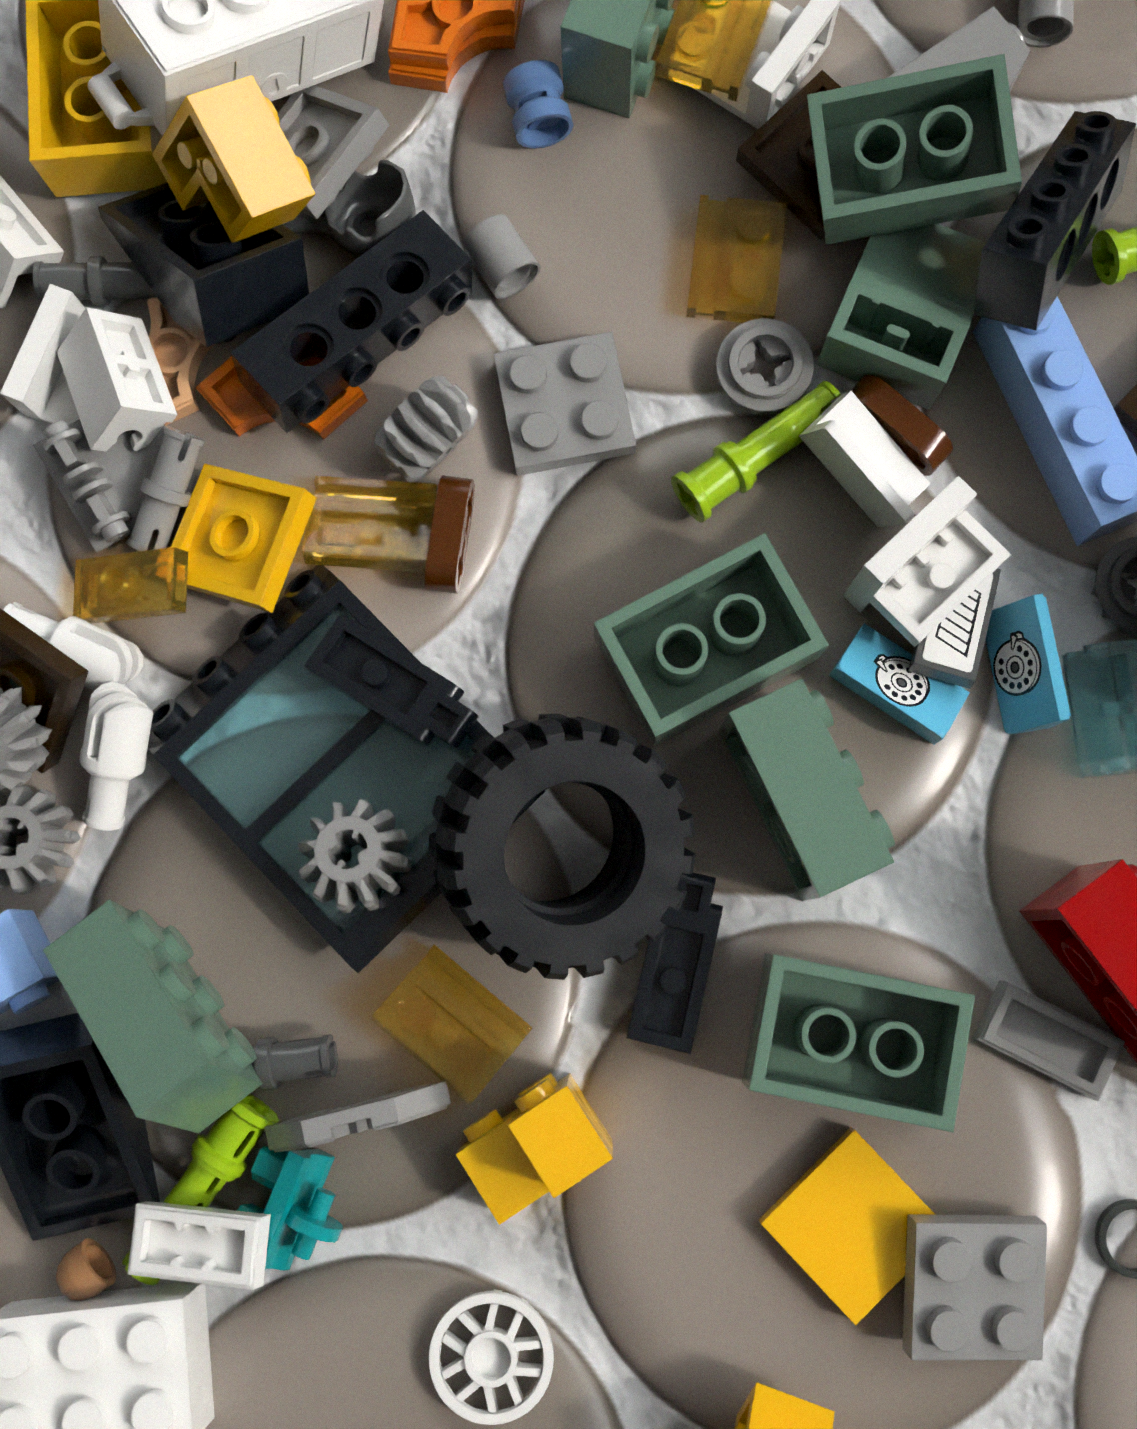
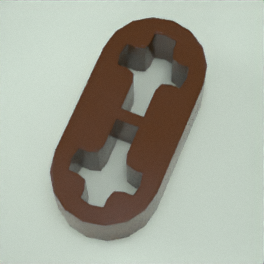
(909, 428)
(449, 534)

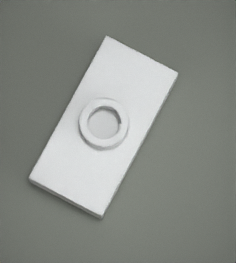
(199, 1245)

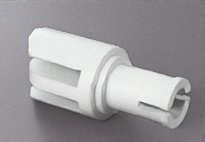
(95, 649)
(113, 752)

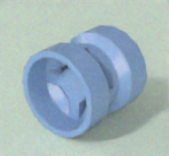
(535, 95)

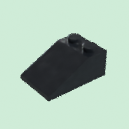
(198, 272)
(68, 1131)

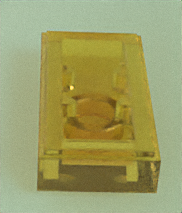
(131, 585)

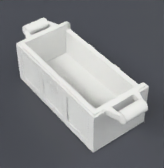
(195, 45)

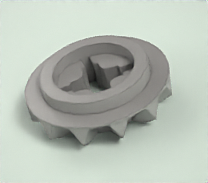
(778, 344)

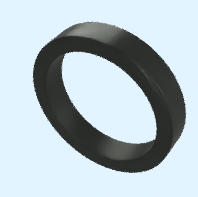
(1101, 1233)

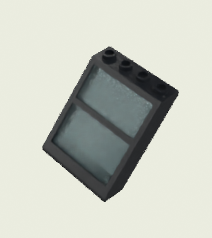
(278, 745)

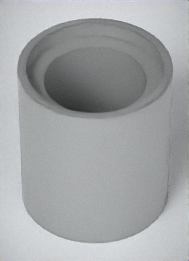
(1045, 21)
(501, 256)

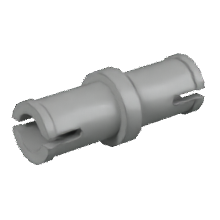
(165, 490)

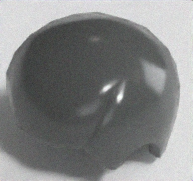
(370, 208)

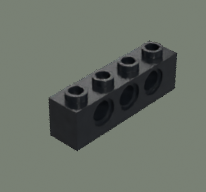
(1053, 219)
(364, 291)

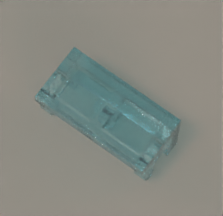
(1103, 707)

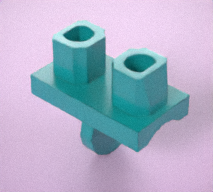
(296, 1204)

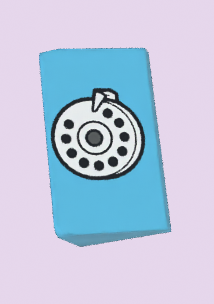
(1026, 666)
(880, 675)

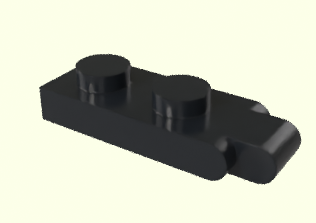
(391, 684)
(677, 969)

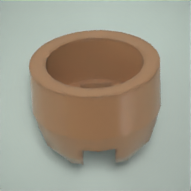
(85, 1271)

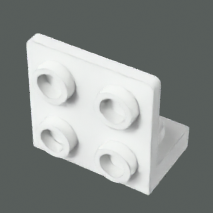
(782, 59)

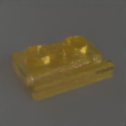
(712, 43)
(736, 259)
(370, 524)
(451, 1024)

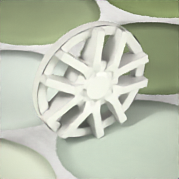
(491, 1358)

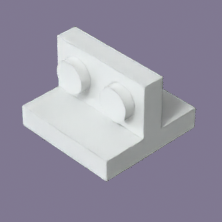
(929, 565)

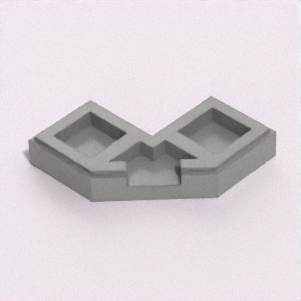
(375, 1114)

